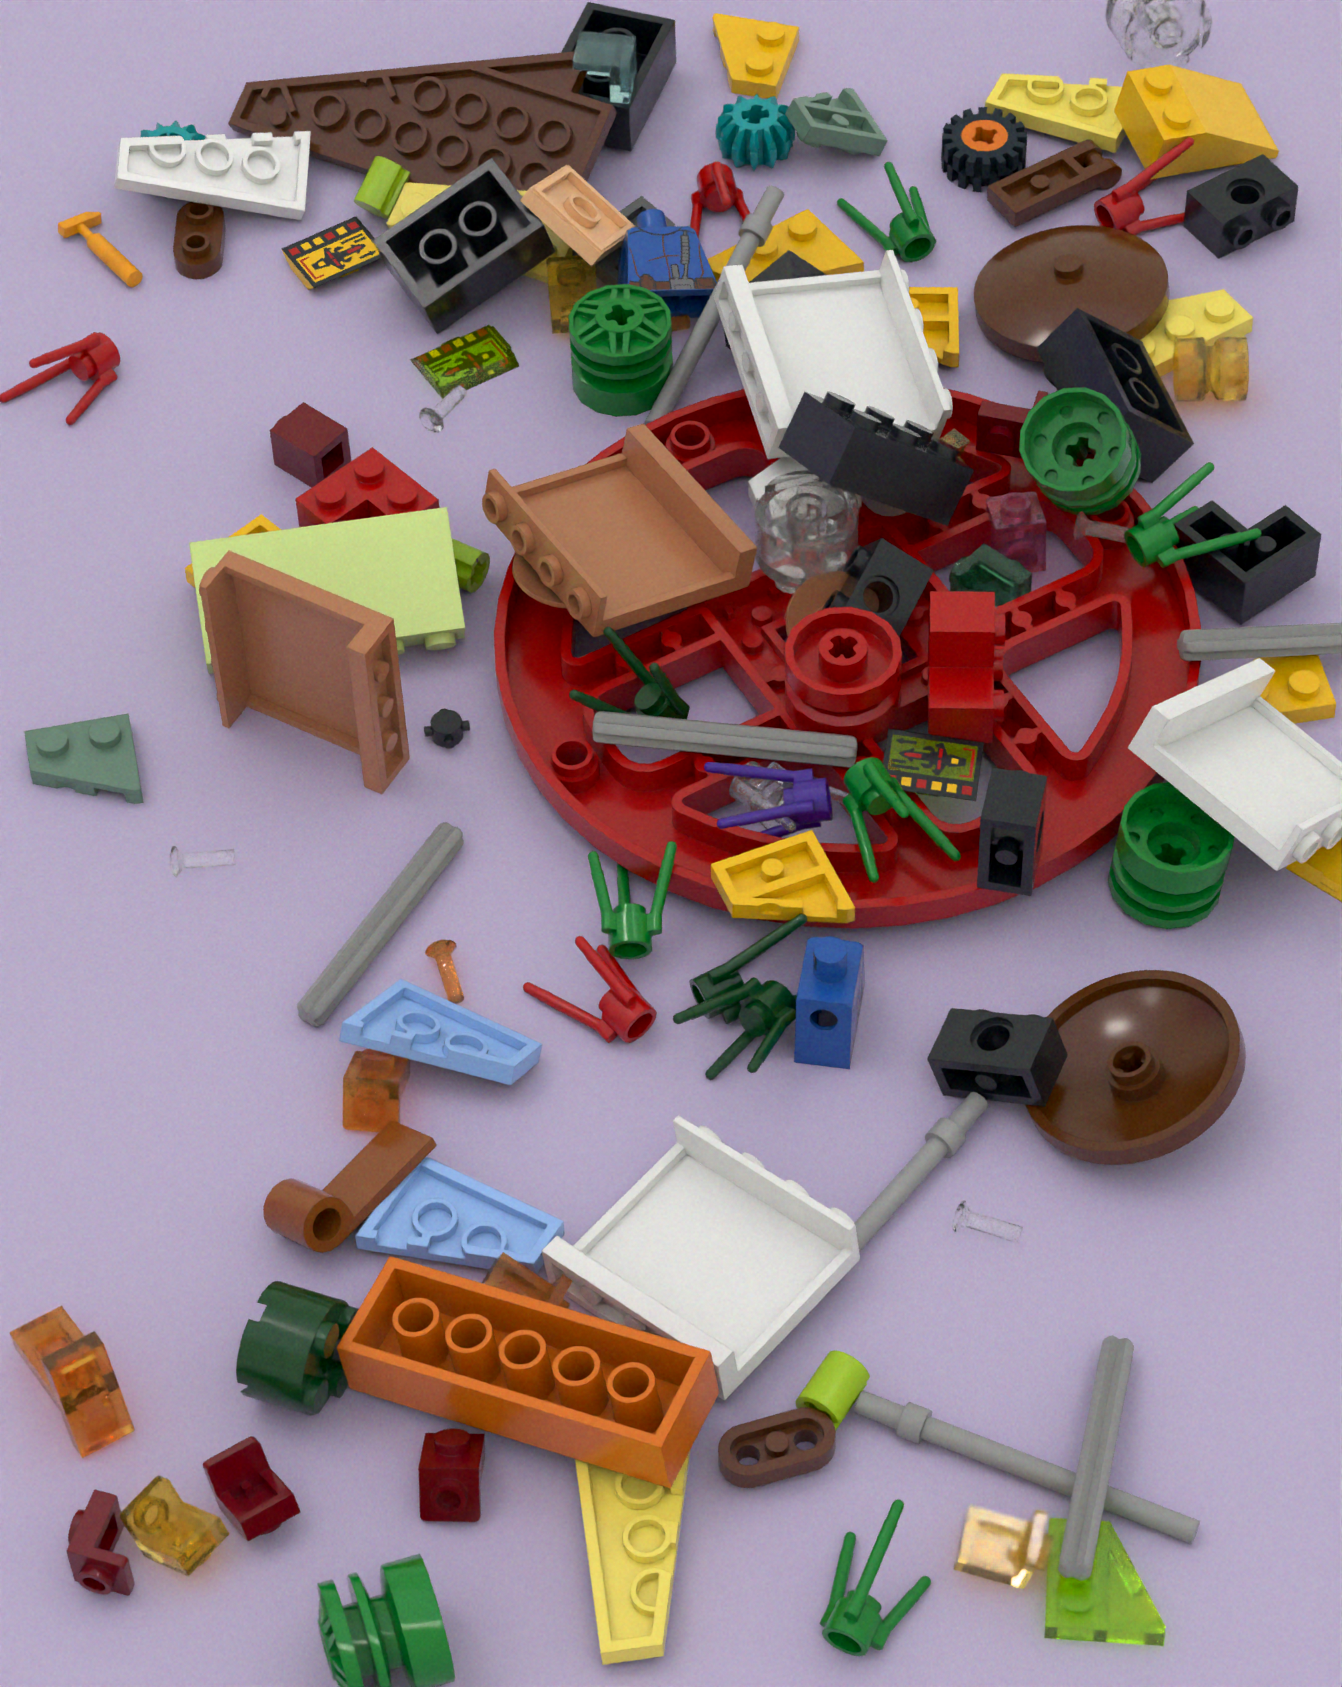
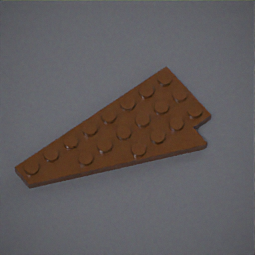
(440, 117)

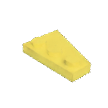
(1061, 109)
(1199, 315)

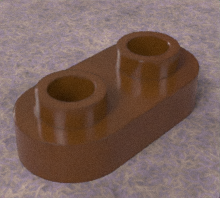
(199, 240)
(774, 1446)

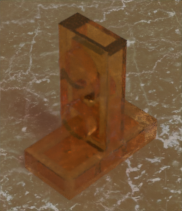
(76, 1378)

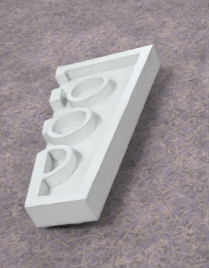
(240, 174)

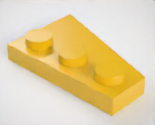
(804, 237)

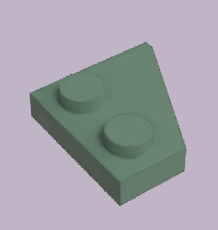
(836, 123)
(86, 757)

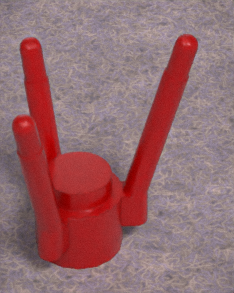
(717, 193)
(1124, 205)
(88, 359)
(622, 1006)

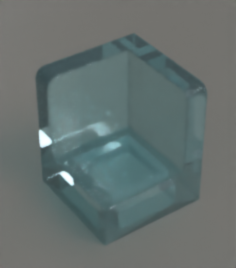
(608, 56)

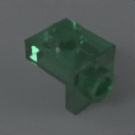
(990, 572)

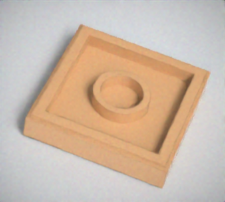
(578, 214)

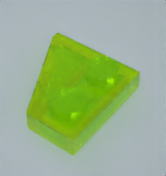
(1106, 1605)

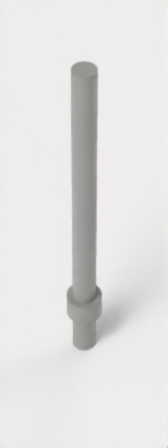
(752, 234)
(941, 1143)
(917, 1424)

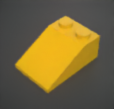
(1173, 103)

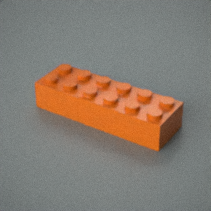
(529, 1371)

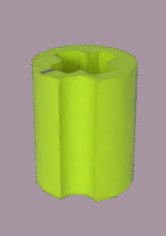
(381, 187)
(471, 566)
(834, 1386)

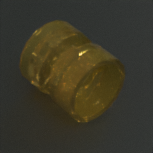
(1210, 369)

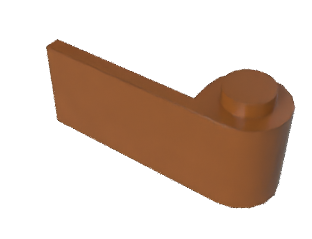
(328, 1216)

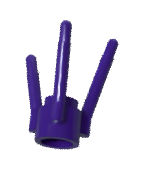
(804, 804)

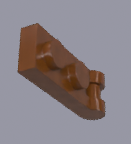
(1053, 182)

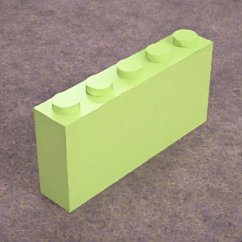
(385, 563)

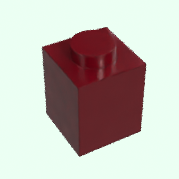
(309, 445)

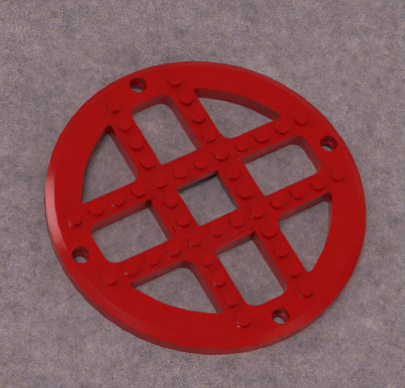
(639, 807)

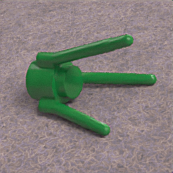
(908, 231)
(1155, 536)
(877, 792)
(628, 924)
(854, 1620)

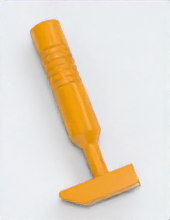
(100, 246)

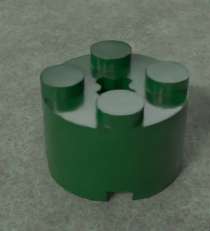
(293, 1349)

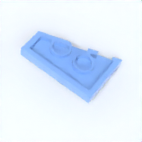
(440, 1033)
(457, 1221)

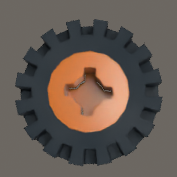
(982, 148)

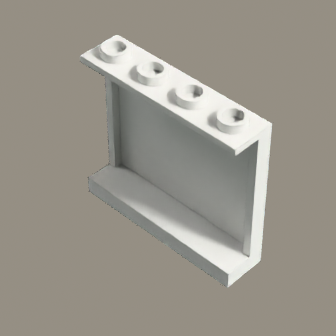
(835, 336)
(1247, 765)
(709, 1254)

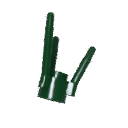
(653, 699)
(726, 976)
(765, 1011)

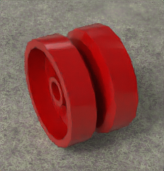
(843, 673)

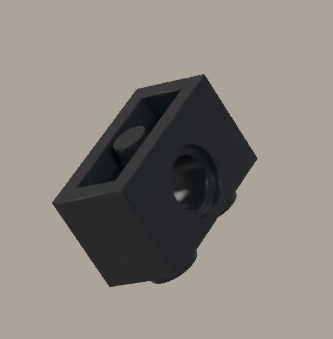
(1240, 206)
(890, 574)
(1011, 831)
(998, 1056)

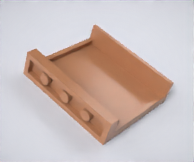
(623, 535)
(306, 662)

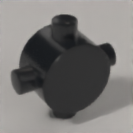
(446, 728)

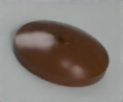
(1053, 272)
(1143, 1069)

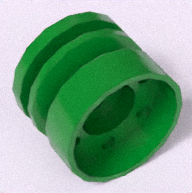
(620, 349)
(1067, 428)
(1168, 859)
(386, 1630)

